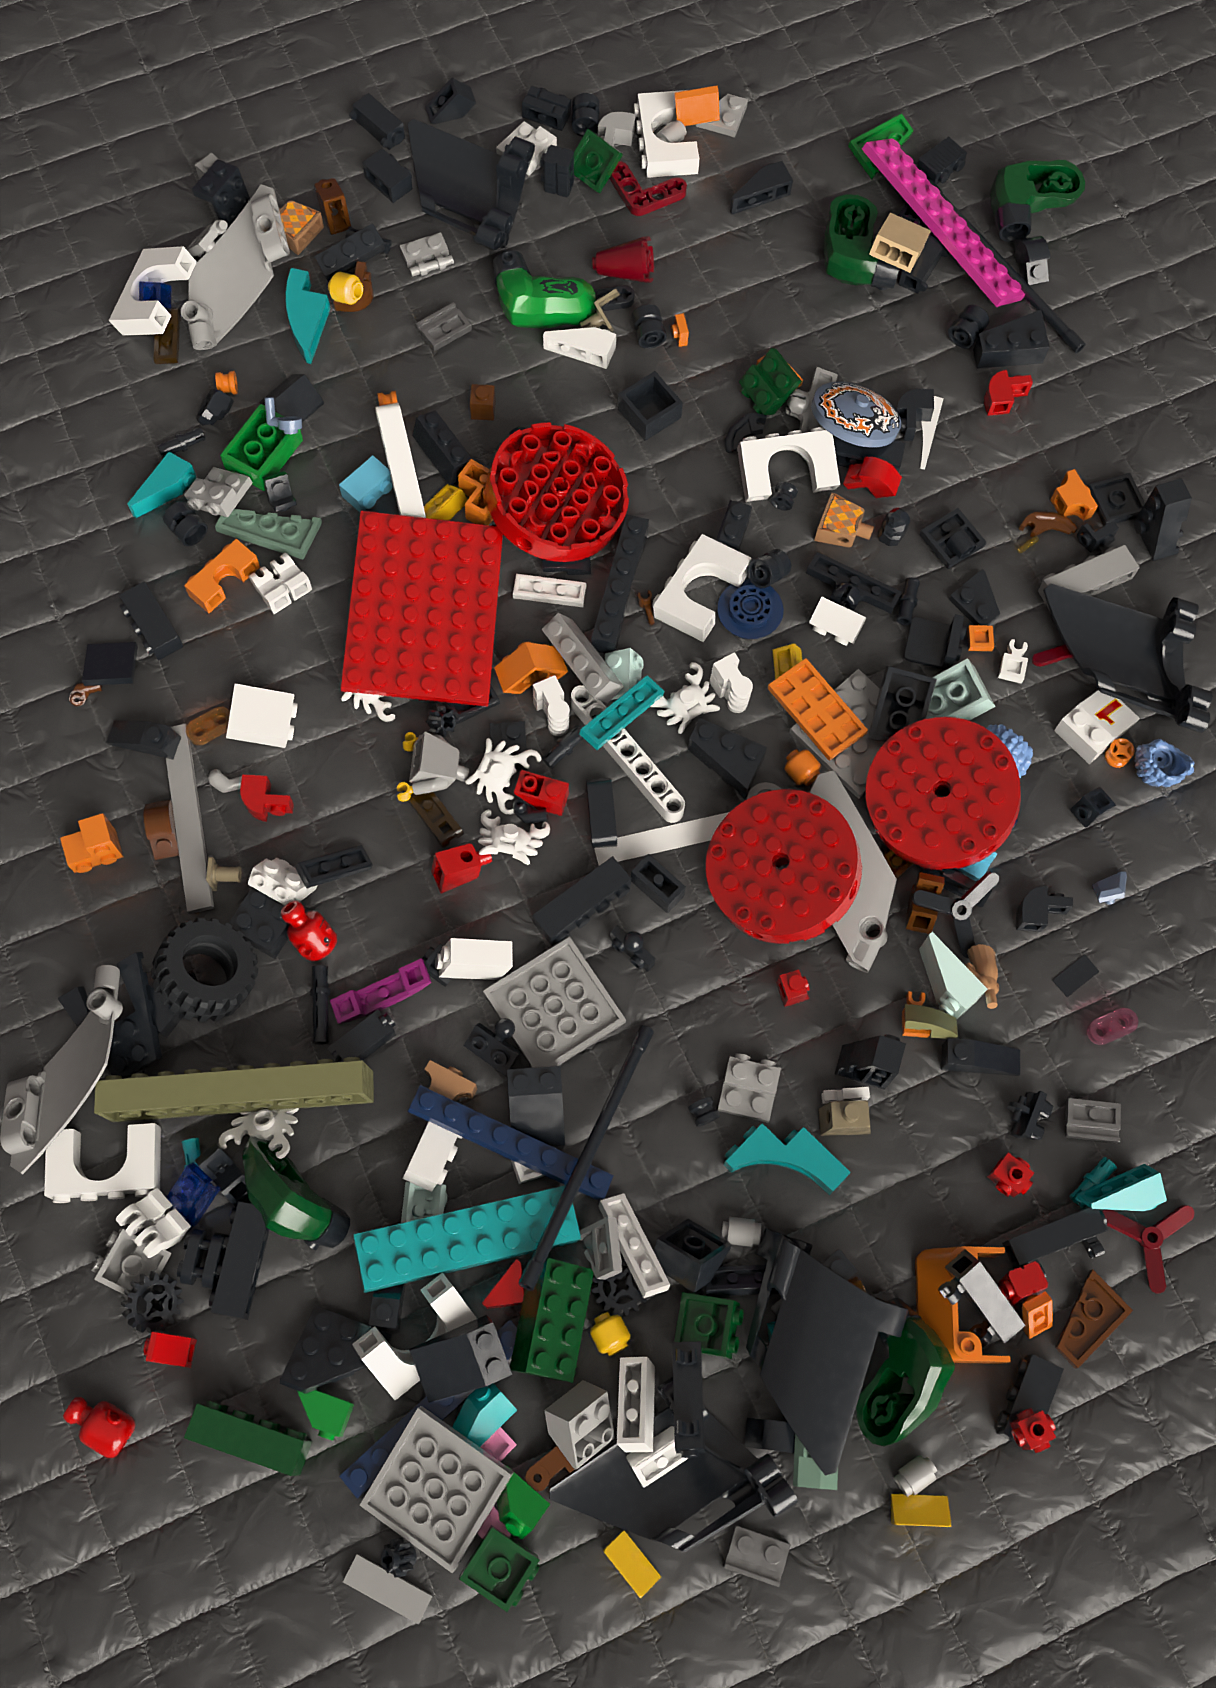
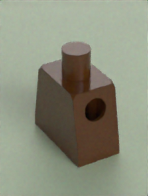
(331, 196)

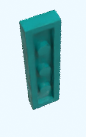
(621, 712)

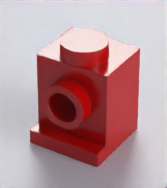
(793, 988)

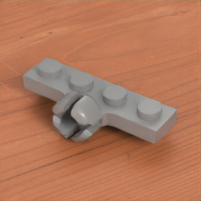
(800, 401)

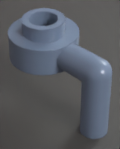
(289, 424)

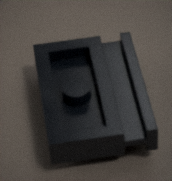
(513, 734)

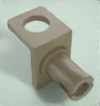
(600, 318)
(221, 874)

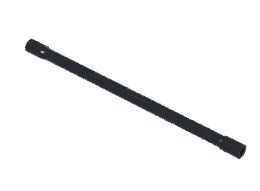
(1067, 334)
(536, 1263)

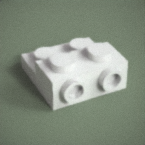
(540, 137)
(279, 881)

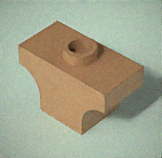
(449, 1082)

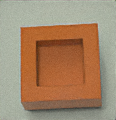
(680, 330)
(980, 638)

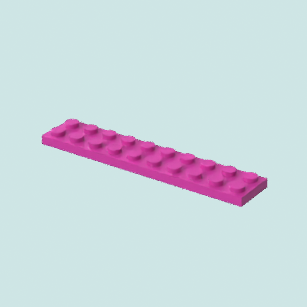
(944, 222)

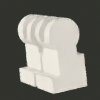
(276, 591)
(730, 683)
(550, 697)
(159, 1230)

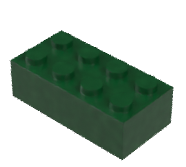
(553, 1322)
(248, 1439)

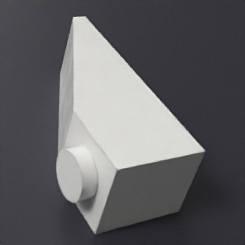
(583, 344)

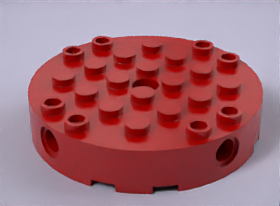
(556, 492)
(934, 758)
(776, 831)

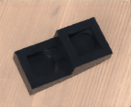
(579, 567)

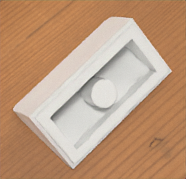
(653, 1465)

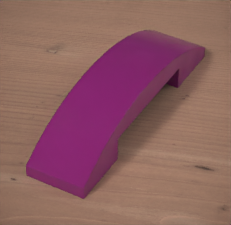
(381, 994)

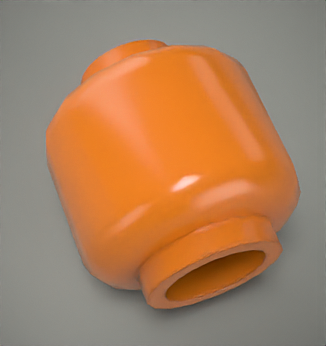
(802, 767)

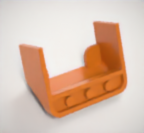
(939, 1312)

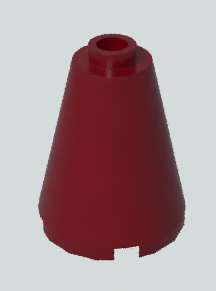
(626, 261)

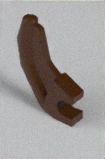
(1046, 521)

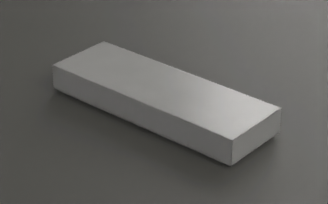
(390, 1591)

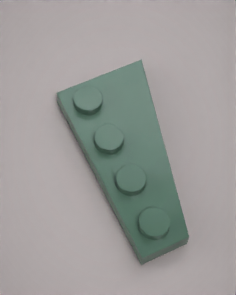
(271, 531)

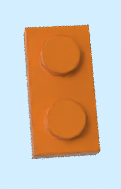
(1037, 1314)

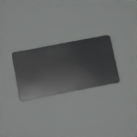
(1076, 975)

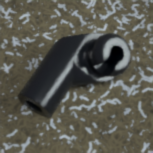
(527, 814)

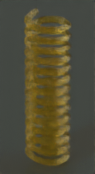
(1028, 544)

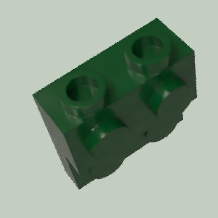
(769, 383)
(711, 1322)
(500, 1569)

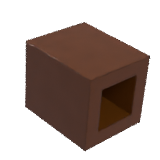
(482, 402)

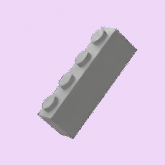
(1095, 573)
(582, 658)

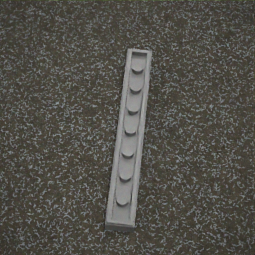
(189, 826)

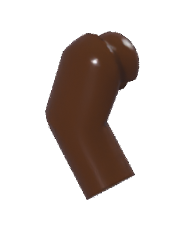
(81, 693)

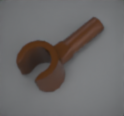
(646, 604)

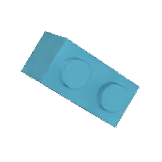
(366, 484)

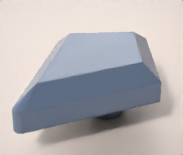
(1111, 888)

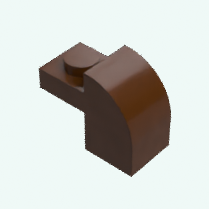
(367, 296)
(160, 829)
(921, 918)

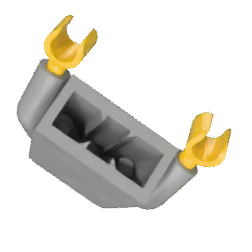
(432, 765)

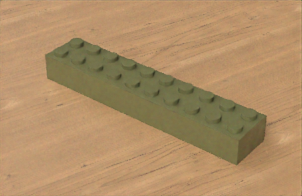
(234, 1090)

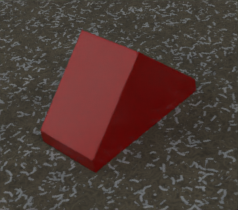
(507, 1290)

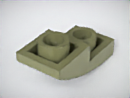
(938, 1022)

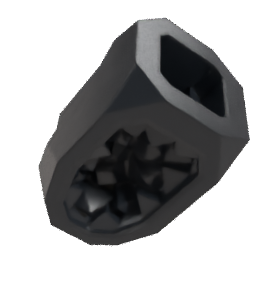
(214, 407)
(894, 527)

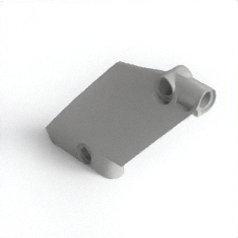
(235, 270)
(877, 883)
(44, 1104)

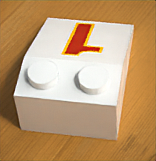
(1095, 725)

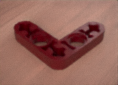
(639, 195)

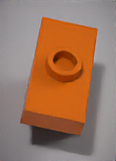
(1074, 497)

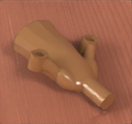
(985, 969)

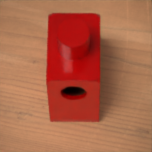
(457, 866)

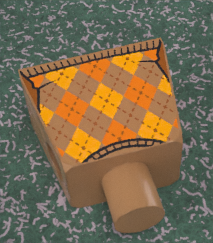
(300, 225)
(842, 523)

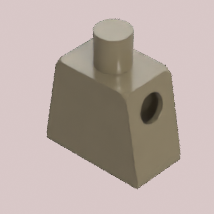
(845, 1118)

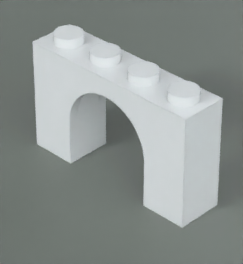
(662, 157)
(153, 265)
(815, 447)
(705, 558)
(138, 1175)
(396, 1367)

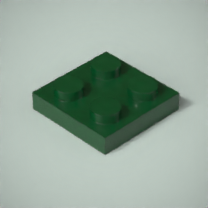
(595, 160)

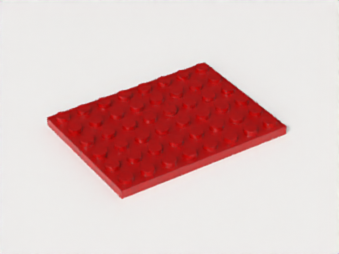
(423, 609)

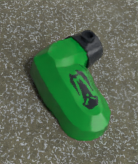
(540, 299)

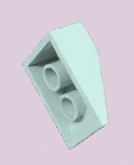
(959, 693)
(951, 981)

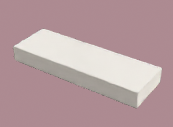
(549, 590)

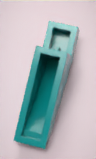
(306, 312)

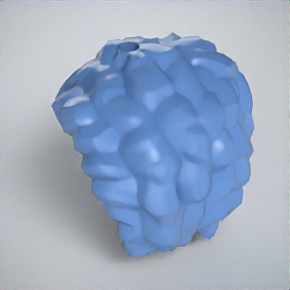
(1018, 748)
(1170, 768)

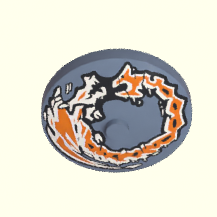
(856, 414)

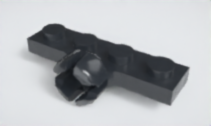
(852, 585)

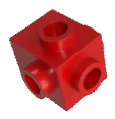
(1011, 1175)
(1024, 1434)

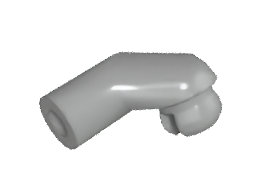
(223, 783)

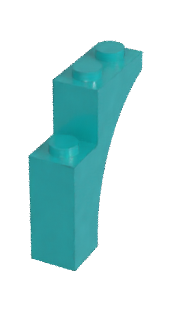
(801, 1154)

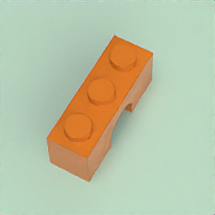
(232, 561)

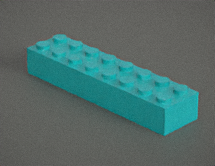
(459, 1239)

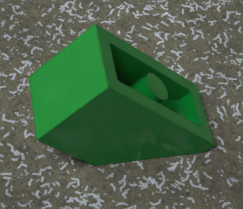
(326, 1413)
(520, 1507)

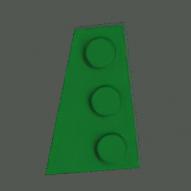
(895, 128)

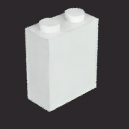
(261, 716)
(474, 959)

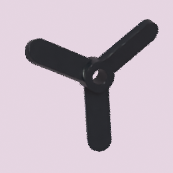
(949, 906)

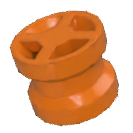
(227, 382)
(385, 399)
(1119, 747)

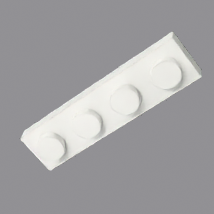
(635, 1247)

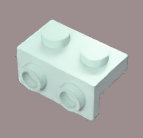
(626, 666)
(421, 1203)

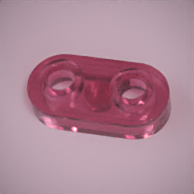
(1110, 1026)

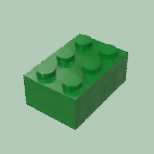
(259, 448)

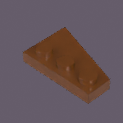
(1092, 1320)

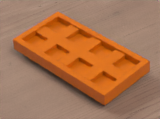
(817, 709)

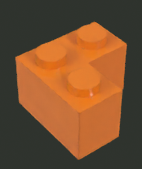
(472, 482)
(529, 665)
(93, 845)

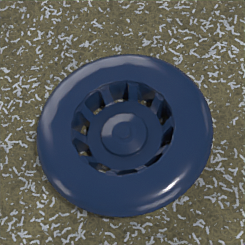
(750, 606)

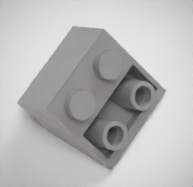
(580, 1422)

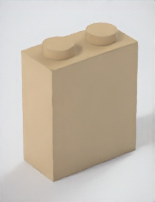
(899, 242)

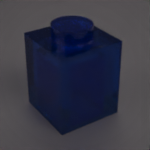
(155, 291)

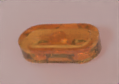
(209, 725)

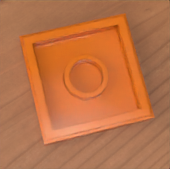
(697, 105)

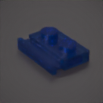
(192, 1194)

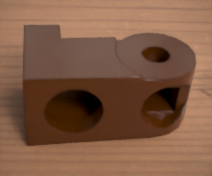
(541, 1472)

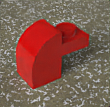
(1003, 389)
(876, 475)
(256, 796)

